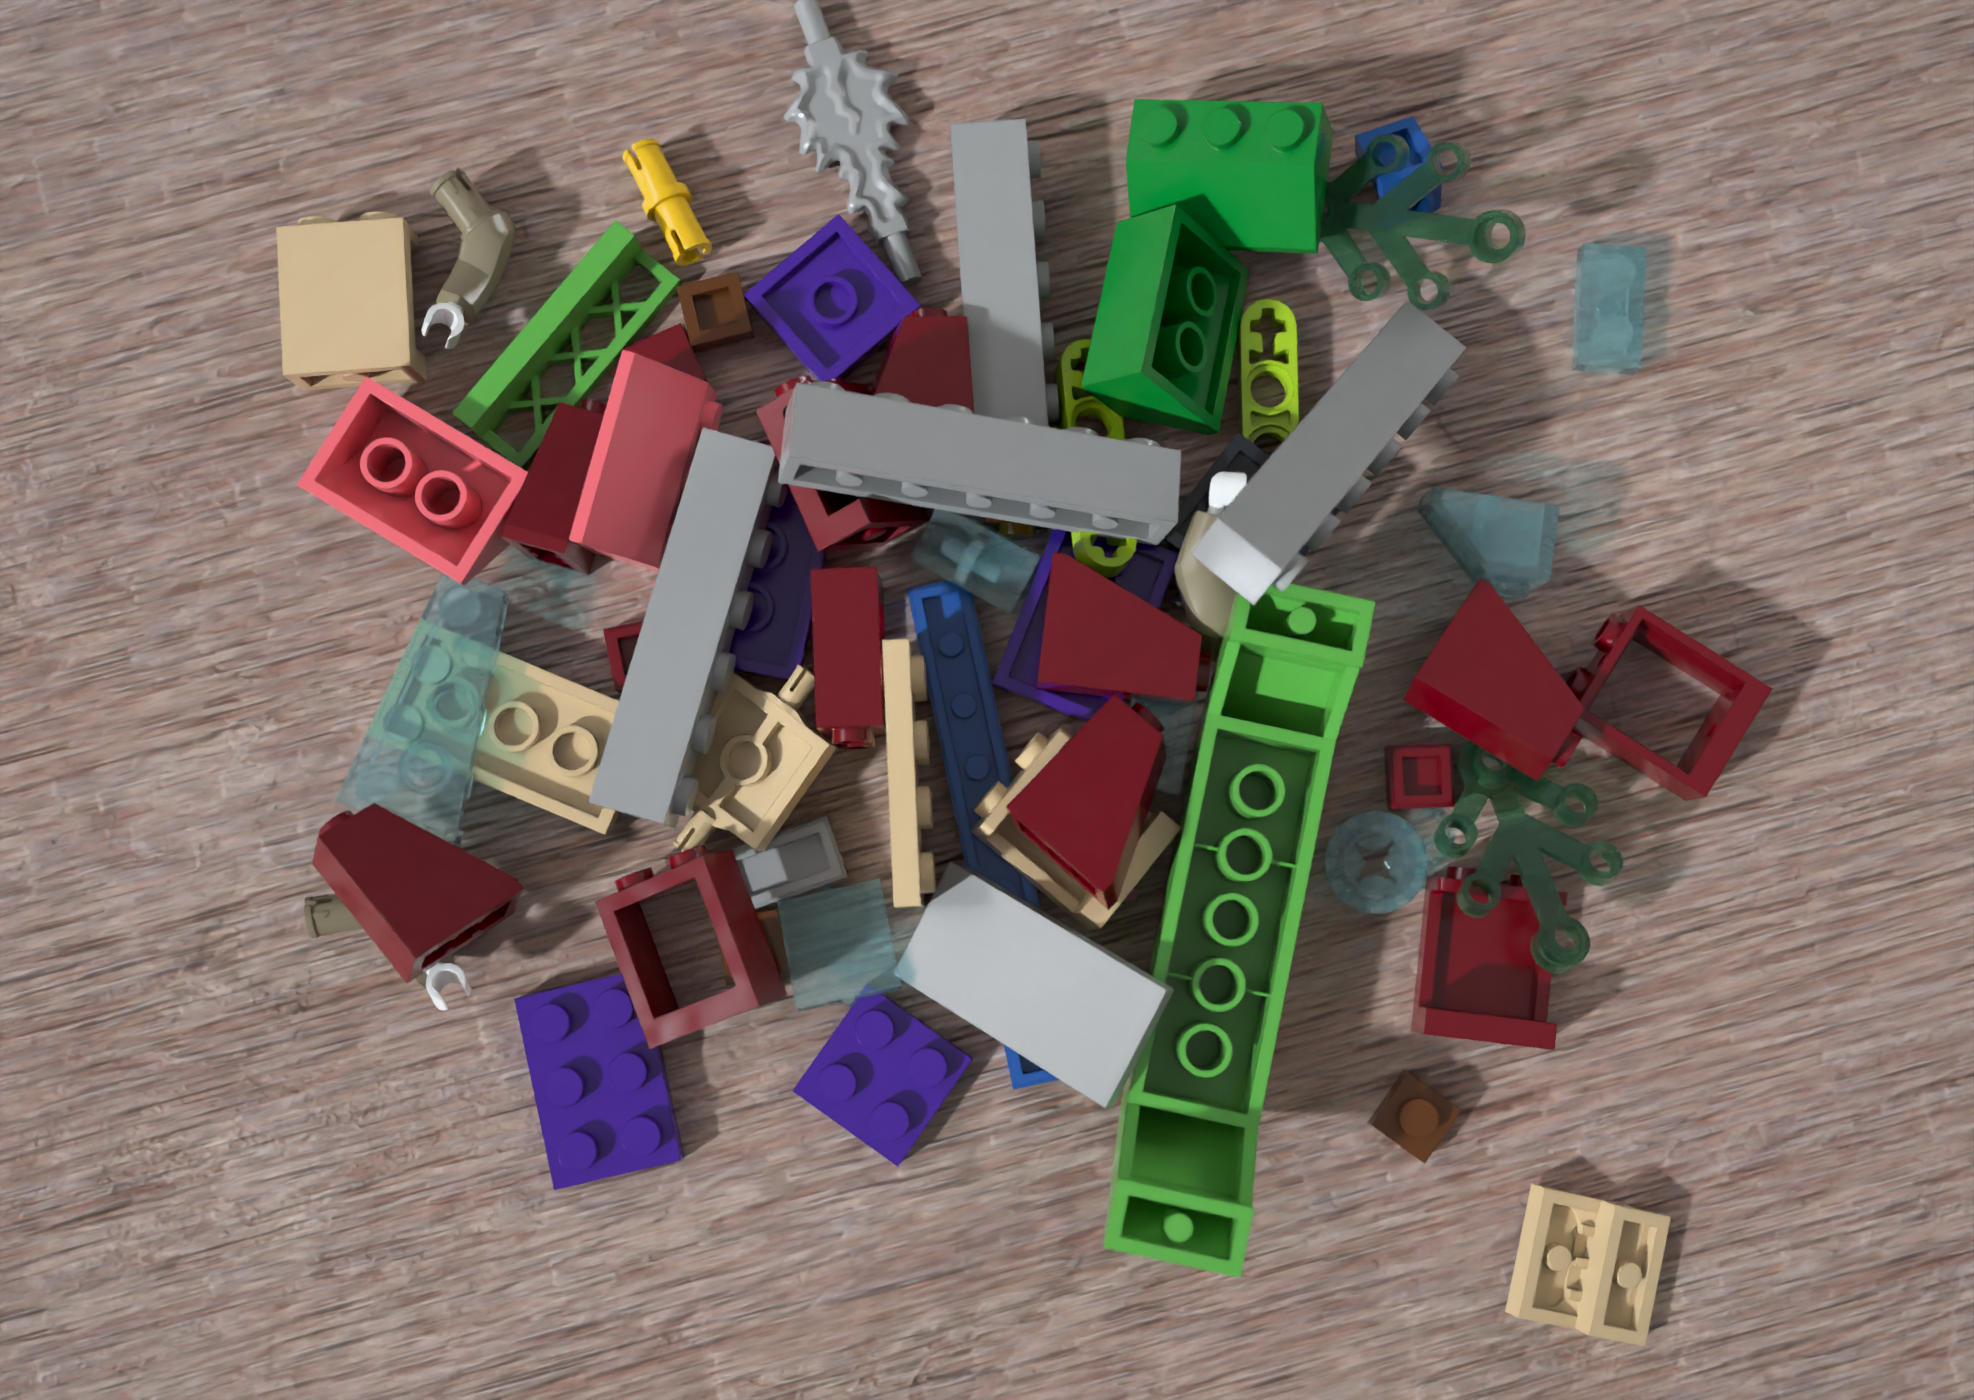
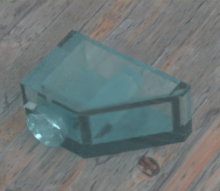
(1495, 537)

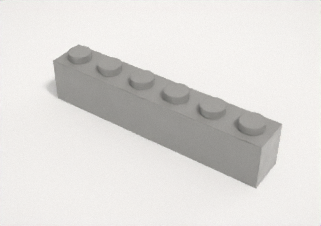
(1001, 271)
(1327, 453)
(978, 464)
(690, 629)

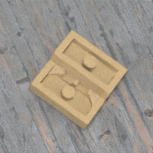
(1588, 1265)

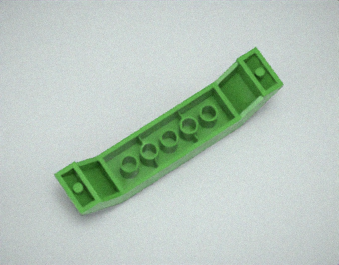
(1232, 926)

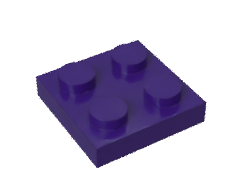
(832, 302)
(883, 1075)

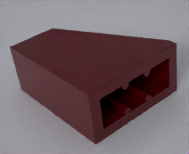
(928, 360)
(553, 488)
(1115, 643)
(1498, 687)
(1095, 797)
(411, 887)

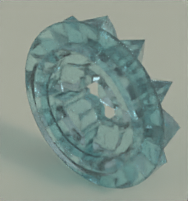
(1405, 861)

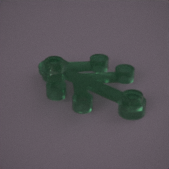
(1391, 222)
(1525, 840)

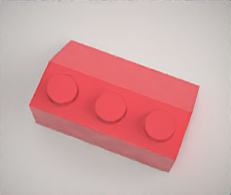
(642, 460)
(416, 482)

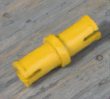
(667, 202)

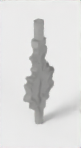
(849, 120)

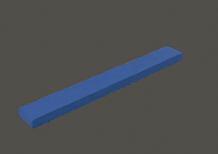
(969, 741)

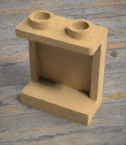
(348, 302)
(1002, 837)

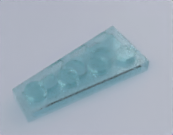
(431, 716)

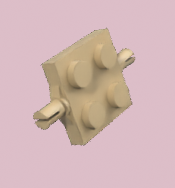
(757, 762)

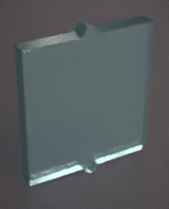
(839, 945)

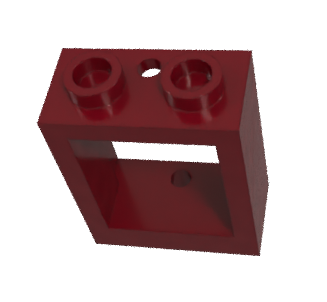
(849, 655)
(1720, 732)
(736, 928)

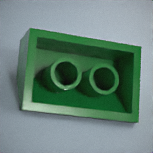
(1235, 167)
(1166, 323)

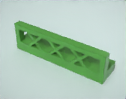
(550, 333)

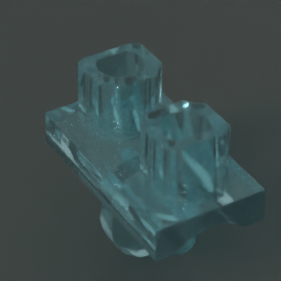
(976, 558)

